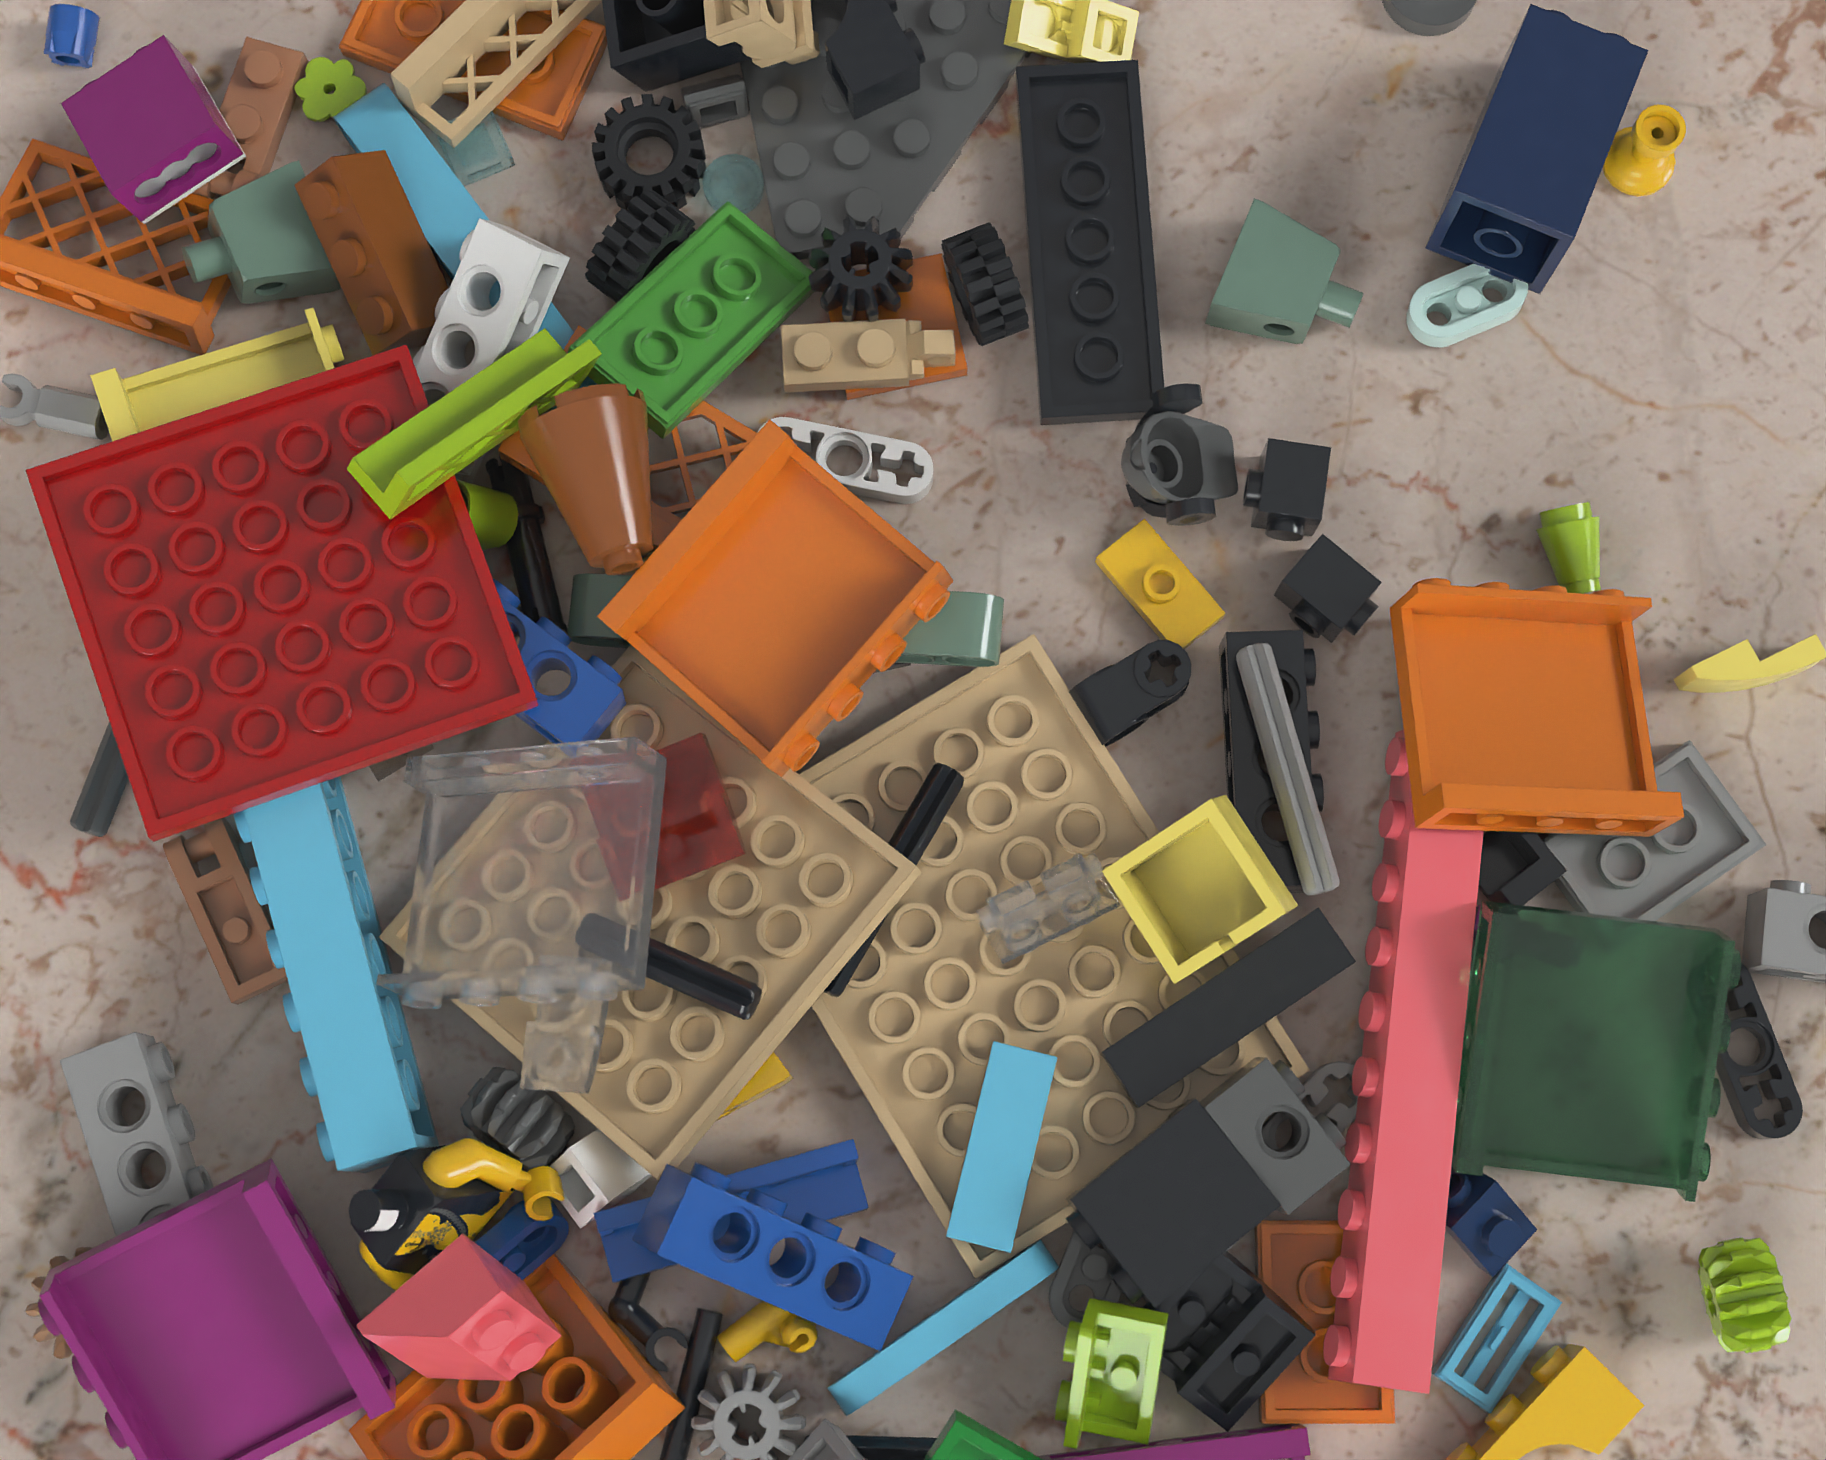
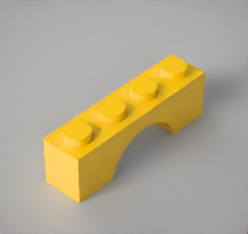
(1566, 1404)

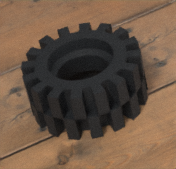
(642, 122)
(636, 244)
(985, 284)

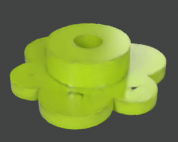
(326, 77)

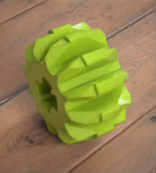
(1744, 1295)

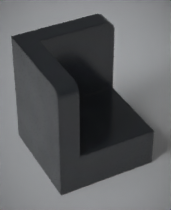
(1516, 866)

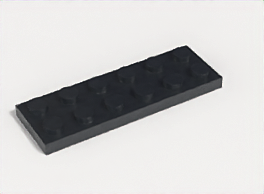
(1089, 241)

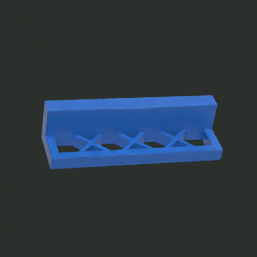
(812, 1182)

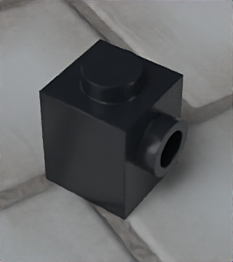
(1288, 489)
(1328, 591)

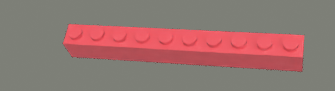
(1406, 1097)

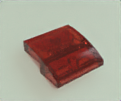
(696, 816)

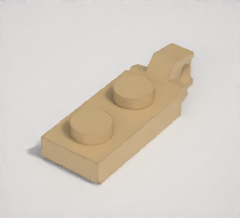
(861, 354)

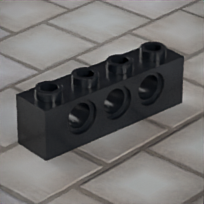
(1247, 784)

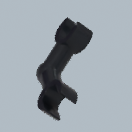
(625, 1310)

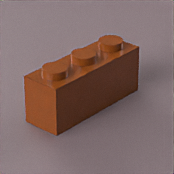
(375, 248)

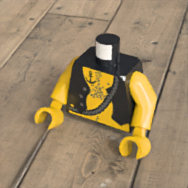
(436, 1197)

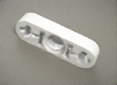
(892, 455)

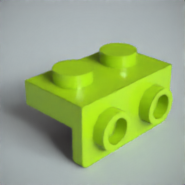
(1114, 1373)

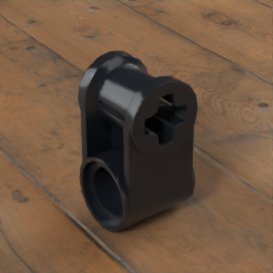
(1122, 697)

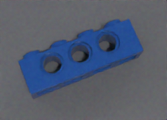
(593, 691)
(681, 1229)

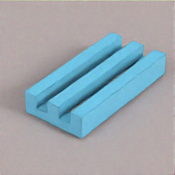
(1474, 1322)

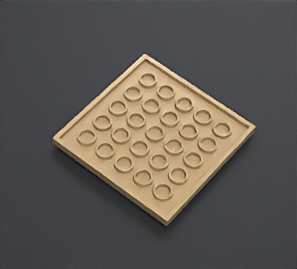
(773, 916)

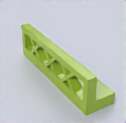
(469, 421)

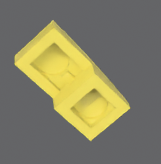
(1072, 29)
(1741, 669)

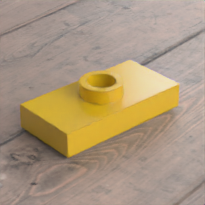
(1159, 586)

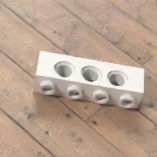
(527, 282)

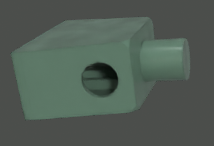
(263, 242)
(1280, 280)

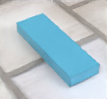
(1001, 1147)

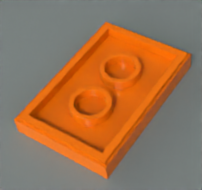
(1297, 1265)

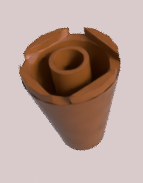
(597, 470)

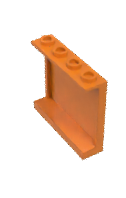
(777, 600)
(1526, 711)

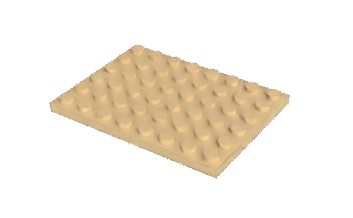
(932, 987)

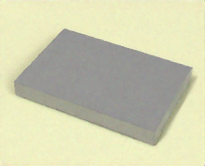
(1657, 873)

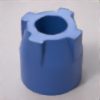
(71, 35)

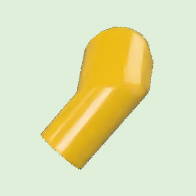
(768, 1325)

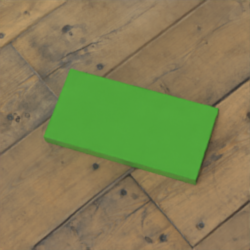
(697, 316)

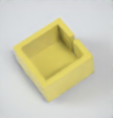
(1199, 888)

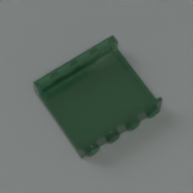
(1593, 1046)

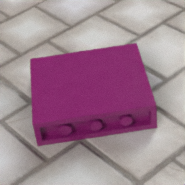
(216, 1328)

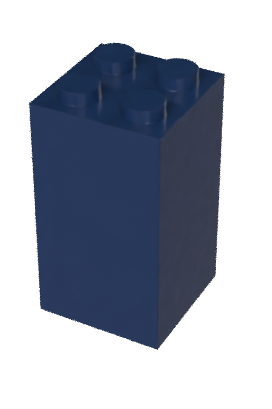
(1537, 148)

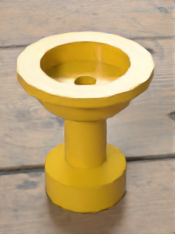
(1643, 155)

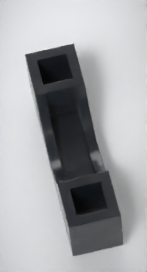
(873, 57)

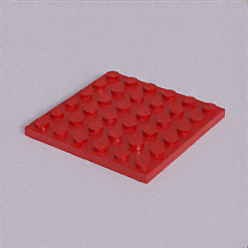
(263, 606)

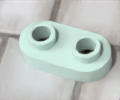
(1464, 305)

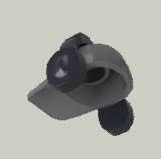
(1178, 461)

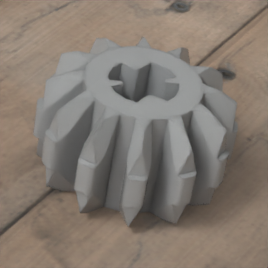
(771, 1417)

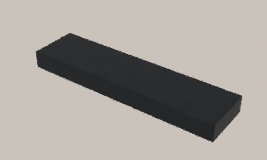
(1227, 1007)

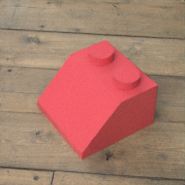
(463, 1319)

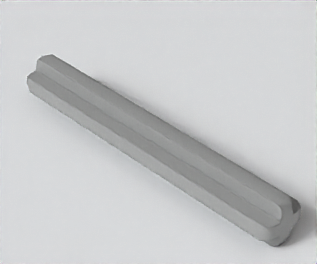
(1287, 769)

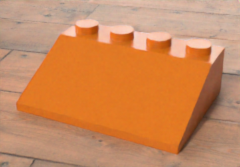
(580, 1402)

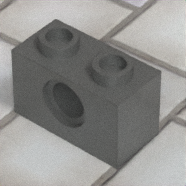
(1315, 1143)

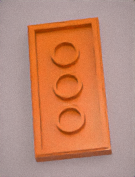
(545, 100)

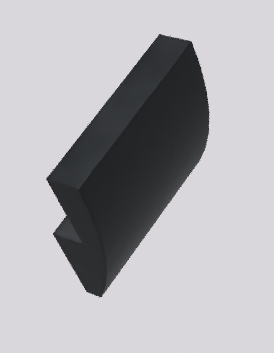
(1228, 1339)

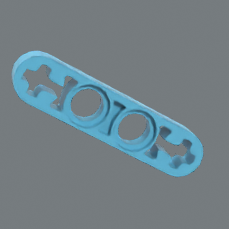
(943, 1327)

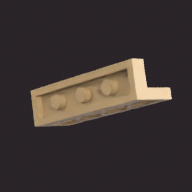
(461, 40)

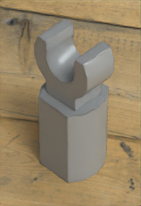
(54, 409)

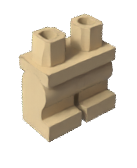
(764, 28)

